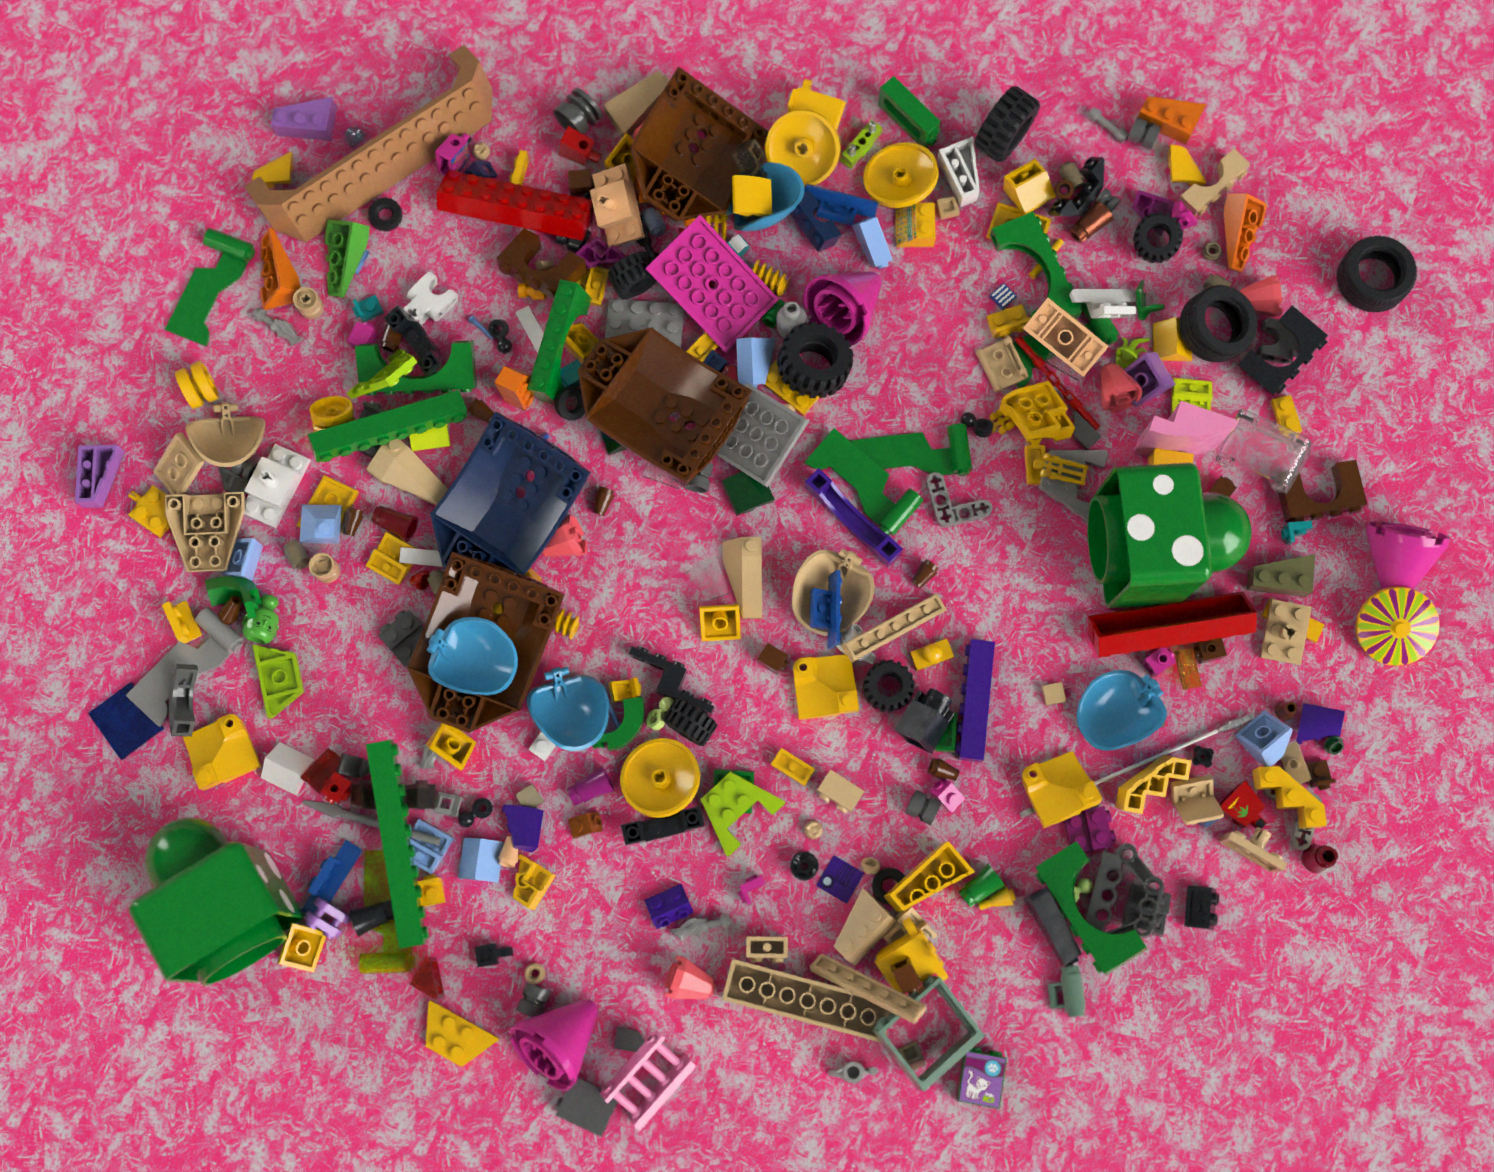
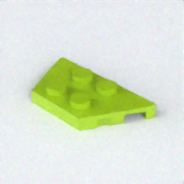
(278, 678)

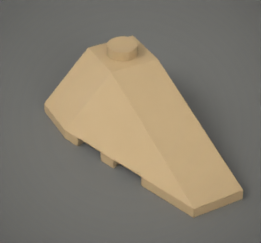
(403, 469)
(744, 569)

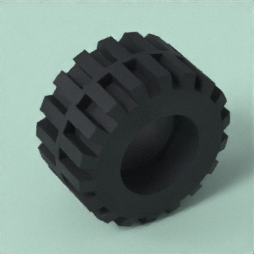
(1158, 221)
(629, 275)
(888, 669)
(690, 722)

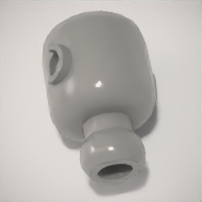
(790, 316)

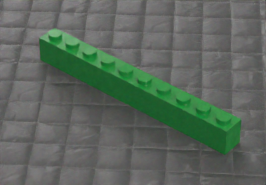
(396, 843)

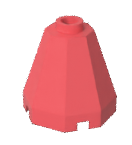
(1265, 296)
(1117, 388)
(567, 540)
(688, 981)

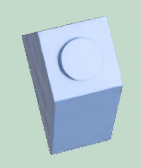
(873, 242)
(754, 359)

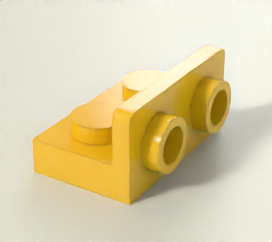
(1007, 321)
(182, 621)
(432, 891)

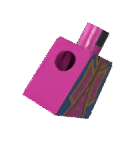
(453, 153)

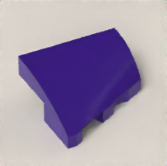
(1319, 723)
(524, 825)

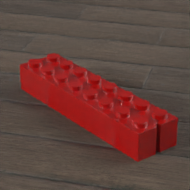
(514, 205)
(1171, 624)

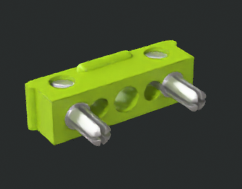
(855, 149)

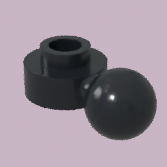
(504, 345)
(981, 428)
(467, 818)

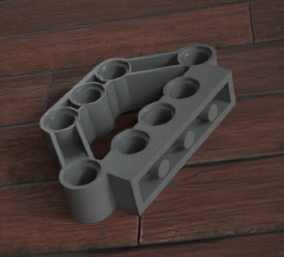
(1114, 862)

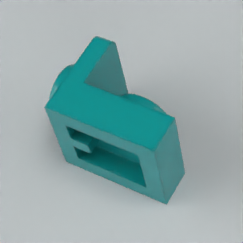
(367, 308)
(1298, 528)

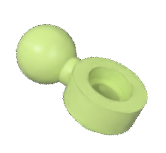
(654, 718)
(1083, 886)

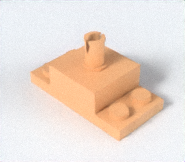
(616, 205)
(1065, 337)

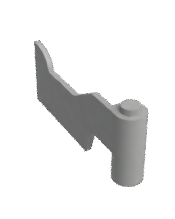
(154, 688)

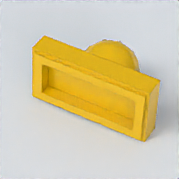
(931, 654)

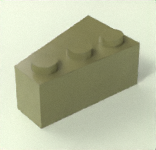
(1284, 577)

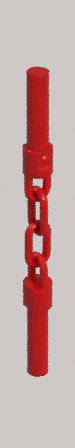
(1075, 403)

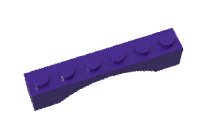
(866, 532)

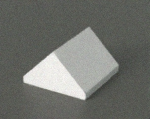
(285, 767)

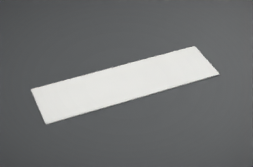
(530, 326)
(420, 557)

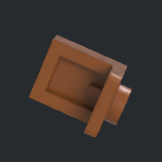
(585, 824)

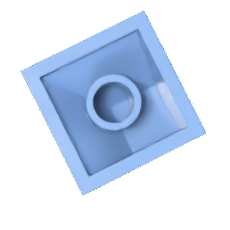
(320, 524)
(1265, 738)

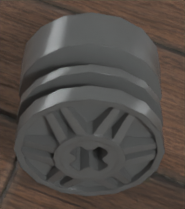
(578, 111)

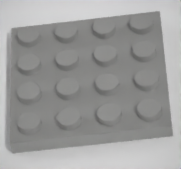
(632, 315)
(762, 437)

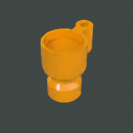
(525, 290)

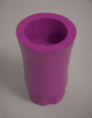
(591, 787)

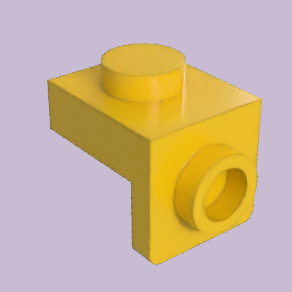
(624, 689)

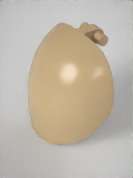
(226, 439)
(856, 586)

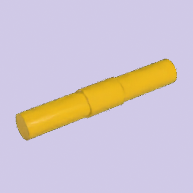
(1037, 269)

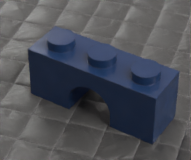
(820, 234)

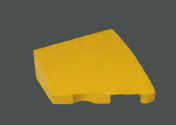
(531, 882)

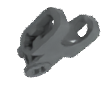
(1285, 345)

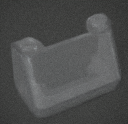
(1265, 449)

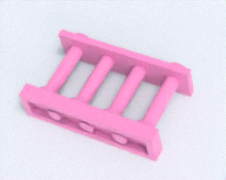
(653, 1098)

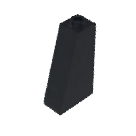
(1053, 926)

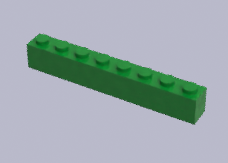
(387, 426)

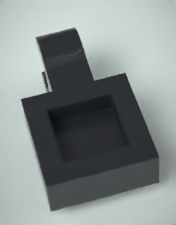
(489, 954)

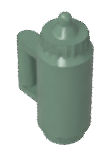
(1072, 992)

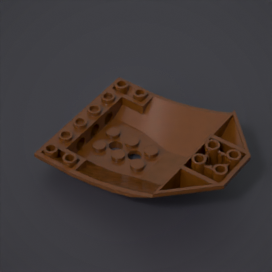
(672, 176)
(642, 378)
(471, 590)

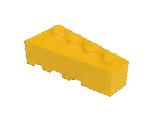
(931, 875)

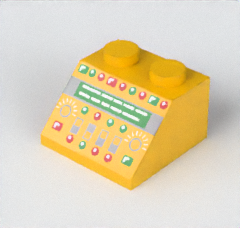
(915, 225)

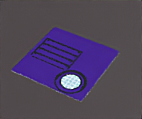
(840, 879)

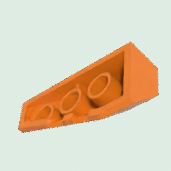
(1242, 218)
(278, 273)

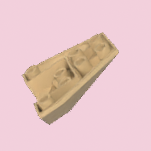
(205, 528)

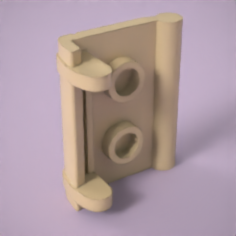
(1002, 364)

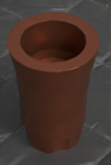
(1091, 222)

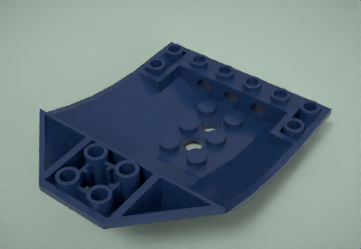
(481, 508)

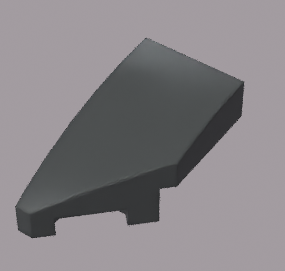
(353, 766)

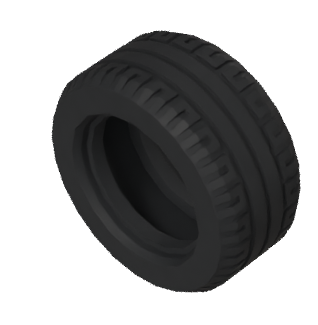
(1385, 250)
(1237, 310)

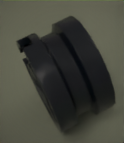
(808, 858)

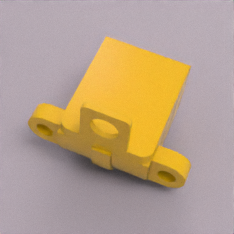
(805, 99)
(918, 948)

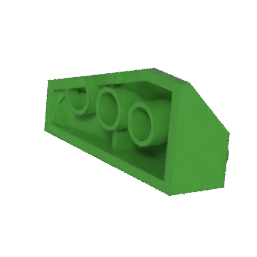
(345, 249)

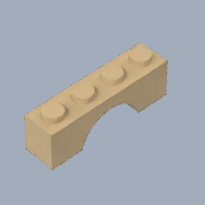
(1230, 169)

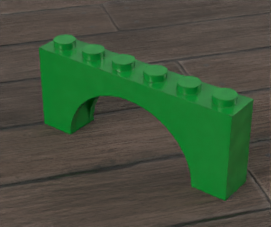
(1028, 237)
(568, 304)
(456, 374)
(1107, 949)

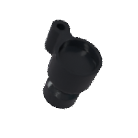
(573, 244)

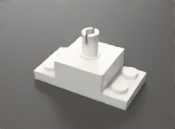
(274, 485)

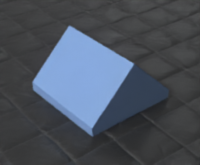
(244, 558)
(480, 860)

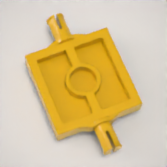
(150, 511)

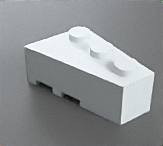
(960, 170)

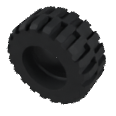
(1007, 124)
(822, 341)

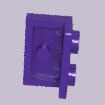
(668, 906)

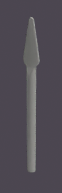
(336, 811)

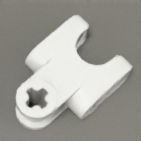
(425, 303)

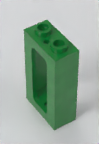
(909, 112)

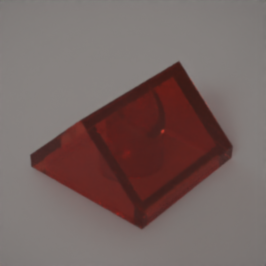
(429, 979)

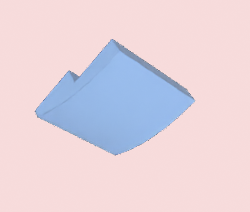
(427, 854)

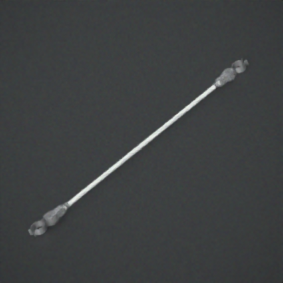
(1230, 725)

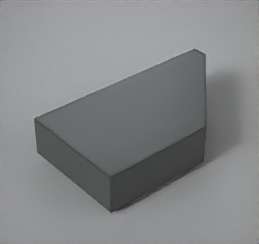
(232, 481)

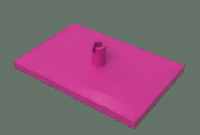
(736, 294)

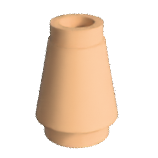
(508, 854)

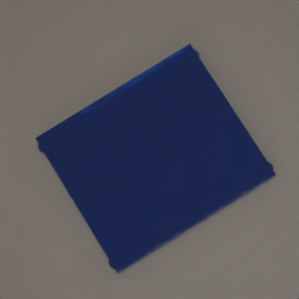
(123, 723)

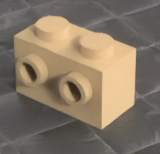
(840, 792)
(766, 947)

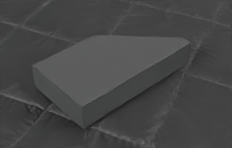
(1084, 432)
(628, 1039)

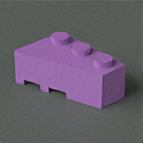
(306, 119)
(96, 473)

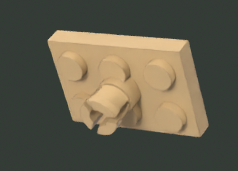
(178, 465)
(1285, 632)
(1254, 849)

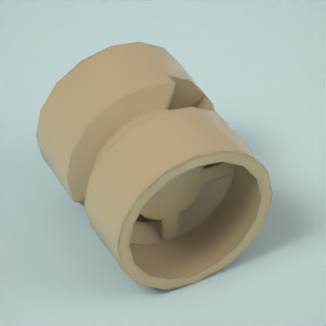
(308, 303)
(324, 567)

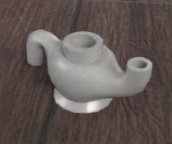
(852, 1072)

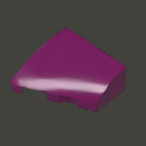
(1149, 203)
(598, 253)

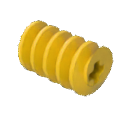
(771, 279)
(566, 624)

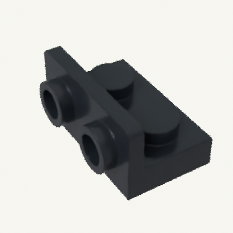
(1201, 907)

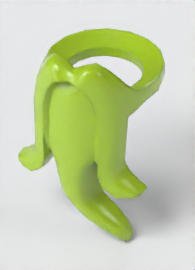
(1127, 354)

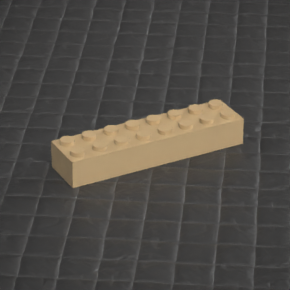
(802, 999)

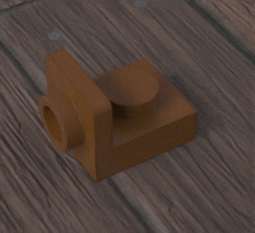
(1320, 775)

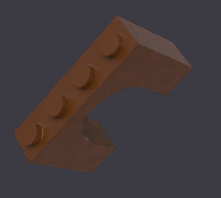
(522, 249)
(1349, 496)

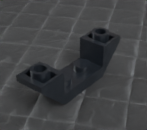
(1094, 174)
(417, 337)
(662, 827)

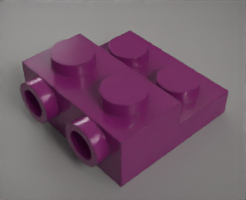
(1091, 829)

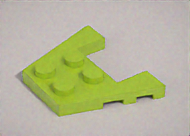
(400, 364)
(729, 801)

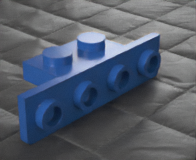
(841, 206)
(826, 609)
(332, 875)

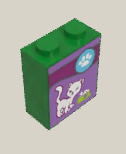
(981, 1078)

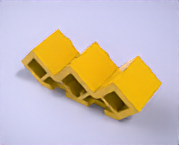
(1151, 781)
(1291, 795)

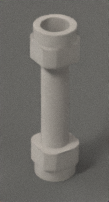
(1120, 134)

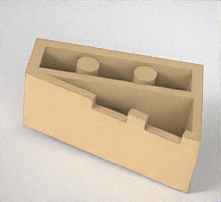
(863, 928)

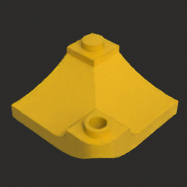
(1038, 412)
(825, 687)
(221, 752)
(1059, 789)

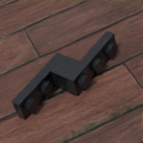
(671, 679)

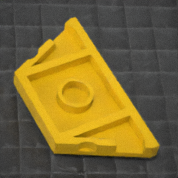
(455, 1036)

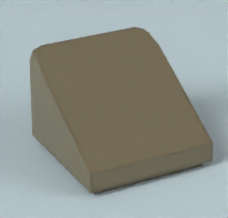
(529, 797)
(912, 1055)

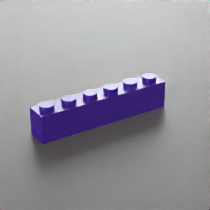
(975, 701)

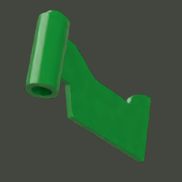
(206, 284)
(1101, 327)
(915, 451)
(867, 479)

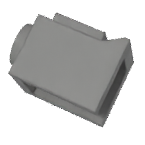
(454, 806)

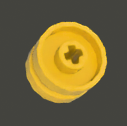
(197, 384)
(331, 412)

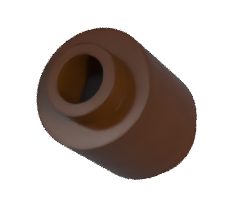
(1066, 183)
(390, 341)

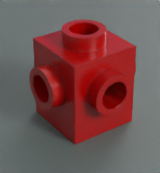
(343, 789)

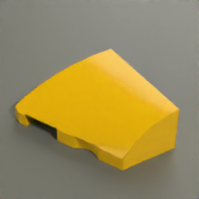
(1183, 166)
(276, 171)

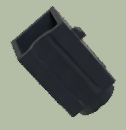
(926, 720)

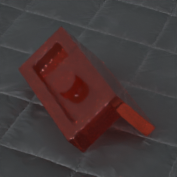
(321, 769)

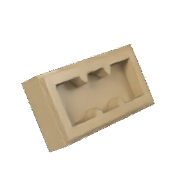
(1295, 763)

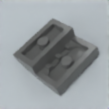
(1132, 910)

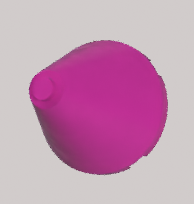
(844, 302)
(1403, 552)
(556, 1042)

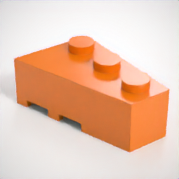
(1174, 116)
(513, 387)

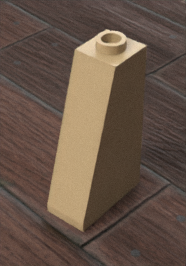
(633, 106)

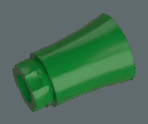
(981, 886)

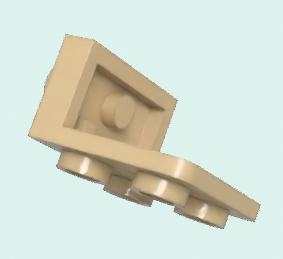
(1196, 800)

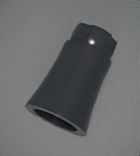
(371, 916)

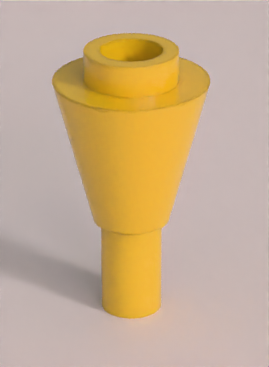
(1002, 898)

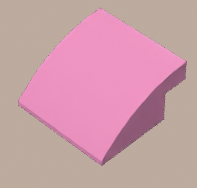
(1186, 430)

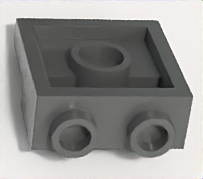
(402, 636)

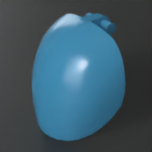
(786, 195)
(472, 657)
(569, 709)
(1120, 710)

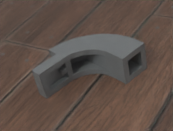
(181, 700)

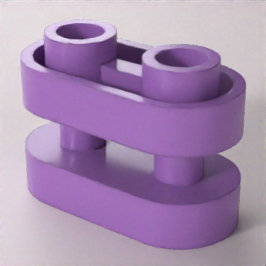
(329, 929)

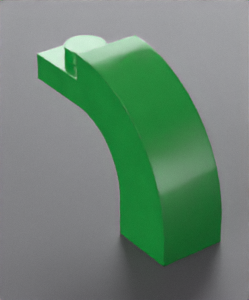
(223, 588)
(628, 730)

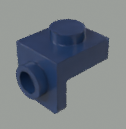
(715, 361)

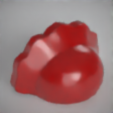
(420, 580)

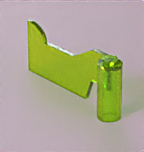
(377, 890)

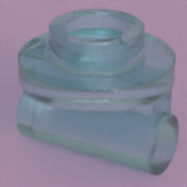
(353, 136)

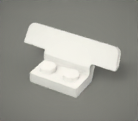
(1105, 302)

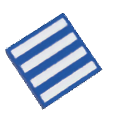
(1003, 296)

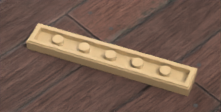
(893, 627)
(868, 988)

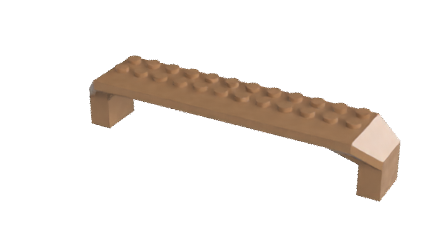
(383, 159)

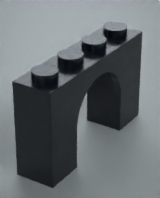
(1309, 339)

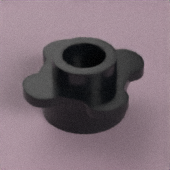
(1208, 753)

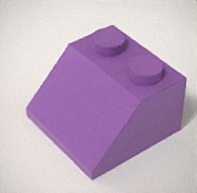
(1151, 376)

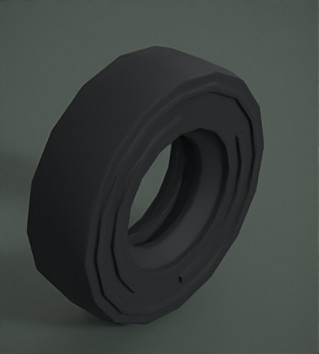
(380, 204)
(560, 403)
(879, 879)

